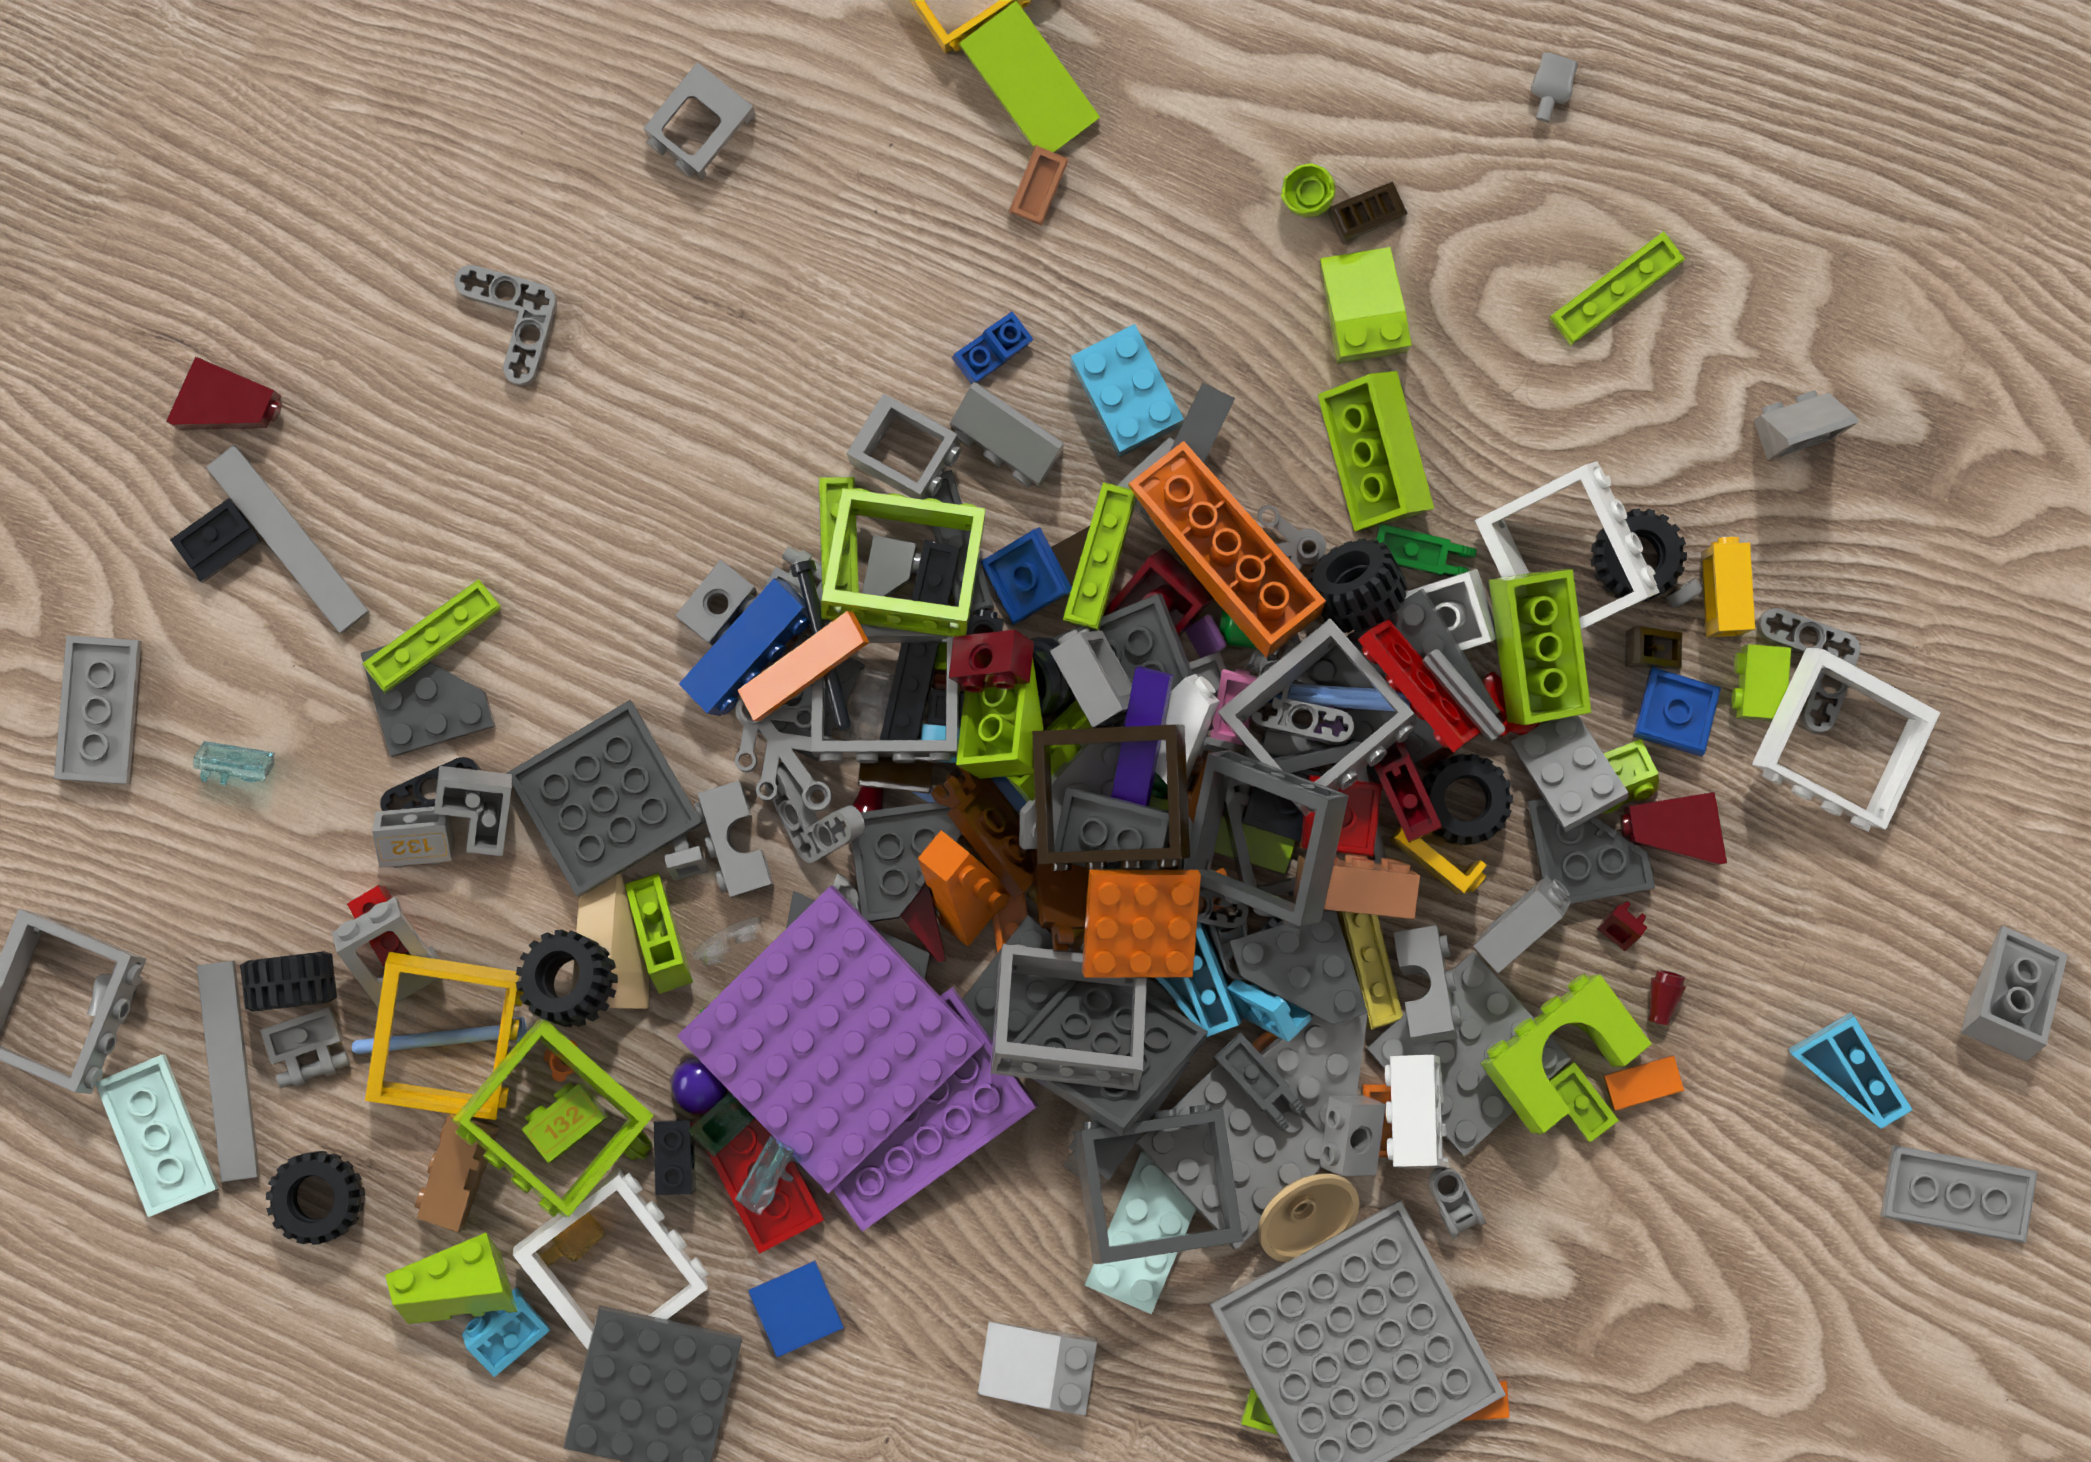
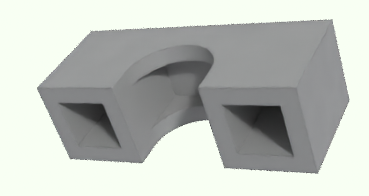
(721, 810)
(1432, 1016)

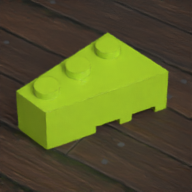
(453, 1282)

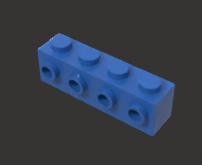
(746, 648)

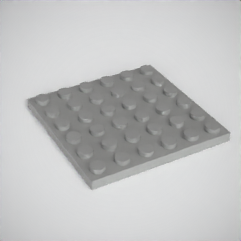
(1358, 1345)

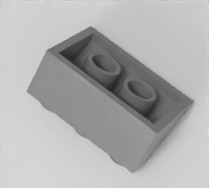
(1006, 436)

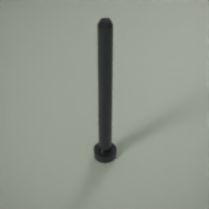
(804, 571)

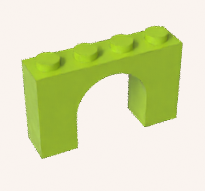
(1518, 1064)

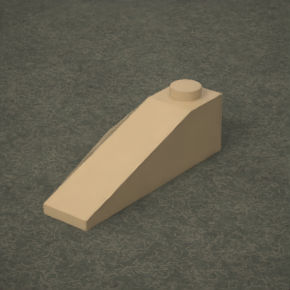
(608, 919)

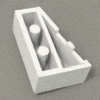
(1415, 1112)

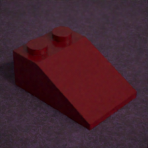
(1166, 576)

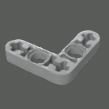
(526, 315)
(1837, 637)
(1287, 708)
(805, 830)

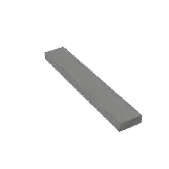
(287, 539)
(228, 1071)

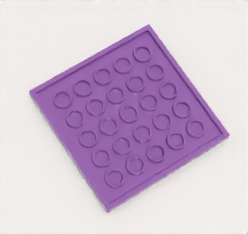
(830, 1038)

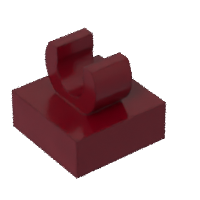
(1622, 926)

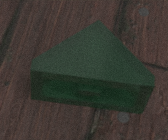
(721, 1124)

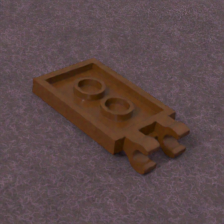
(989, 826)
(1061, 901)

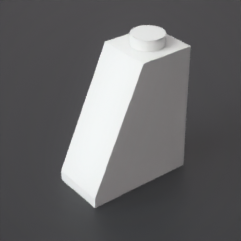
(1191, 705)

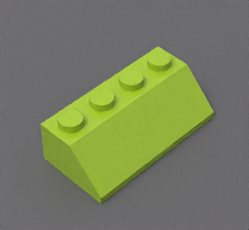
(1375, 450)
(1540, 646)

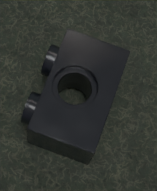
(674, 1157)

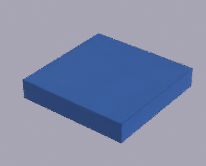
(1026, 575)
(1677, 712)
(796, 1308)

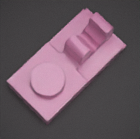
(1230, 686)

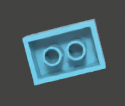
(1126, 390)

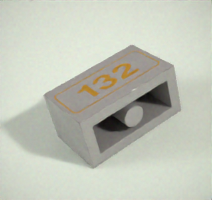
(412, 837)

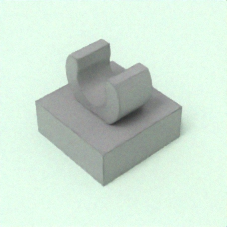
(685, 860)

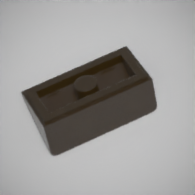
(897, 776)

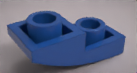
(992, 348)

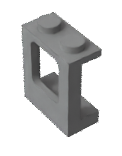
(719, 99)
(381, 918)

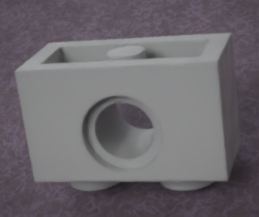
(719, 582)
(1352, 1135)

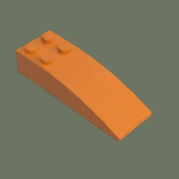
(1227, 550)

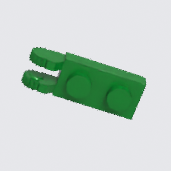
(1423, 551)

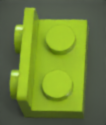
(1634, 770)

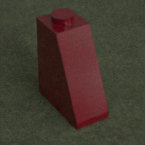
(222, 400)
(1678, 827)

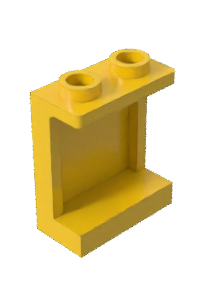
(1439, 866)

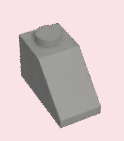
(890, 566)

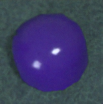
(696, 1087)

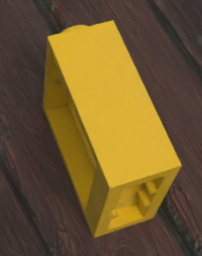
(1728, 588)

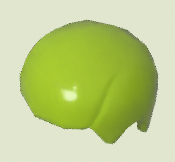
(1308, 190)

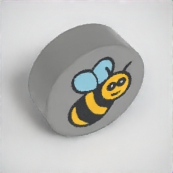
(1684, 593)

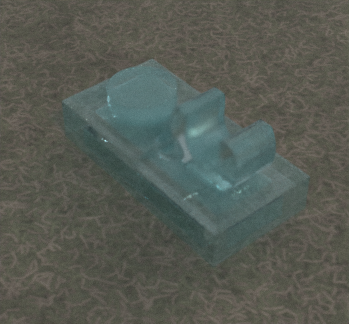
(233, 761)
(762, 1180)

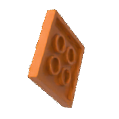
(1141, 923)

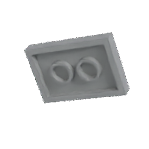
(1569, 770)

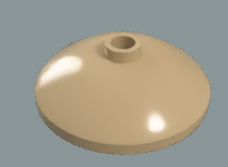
(1307, 1215)

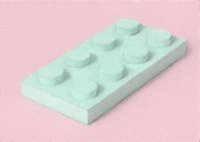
(156, 1135)
(1146, 1211)

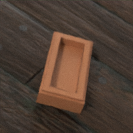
(1038, 185)

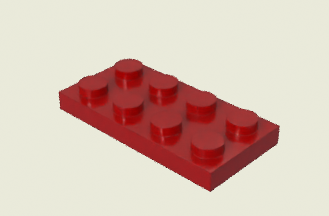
(1408, 675)
(793, 1203)

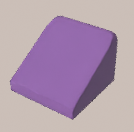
(1206, 637)

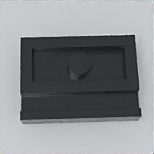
(215, 540)

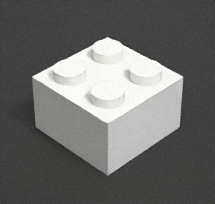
(1463, 608)

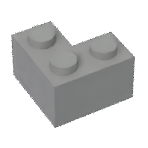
(477, 796)

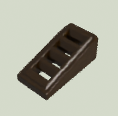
(1341, 224)

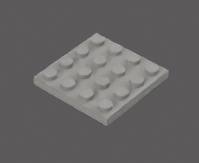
(1488, 1015)
(1260, 1152)

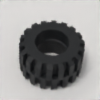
(1664, 539)
(1359, 584)
(1496, 793)
(541, 969)
(288, 981)
(285, 1205)

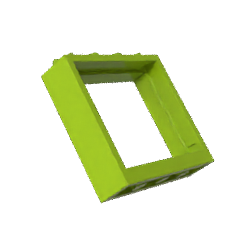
(897, 612)
(580, 1063)

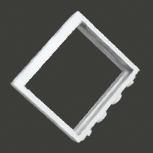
(1612, 516)
(1901, 763)
(649, 1215)

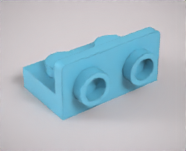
(1268, 1010)
(504, 1336)

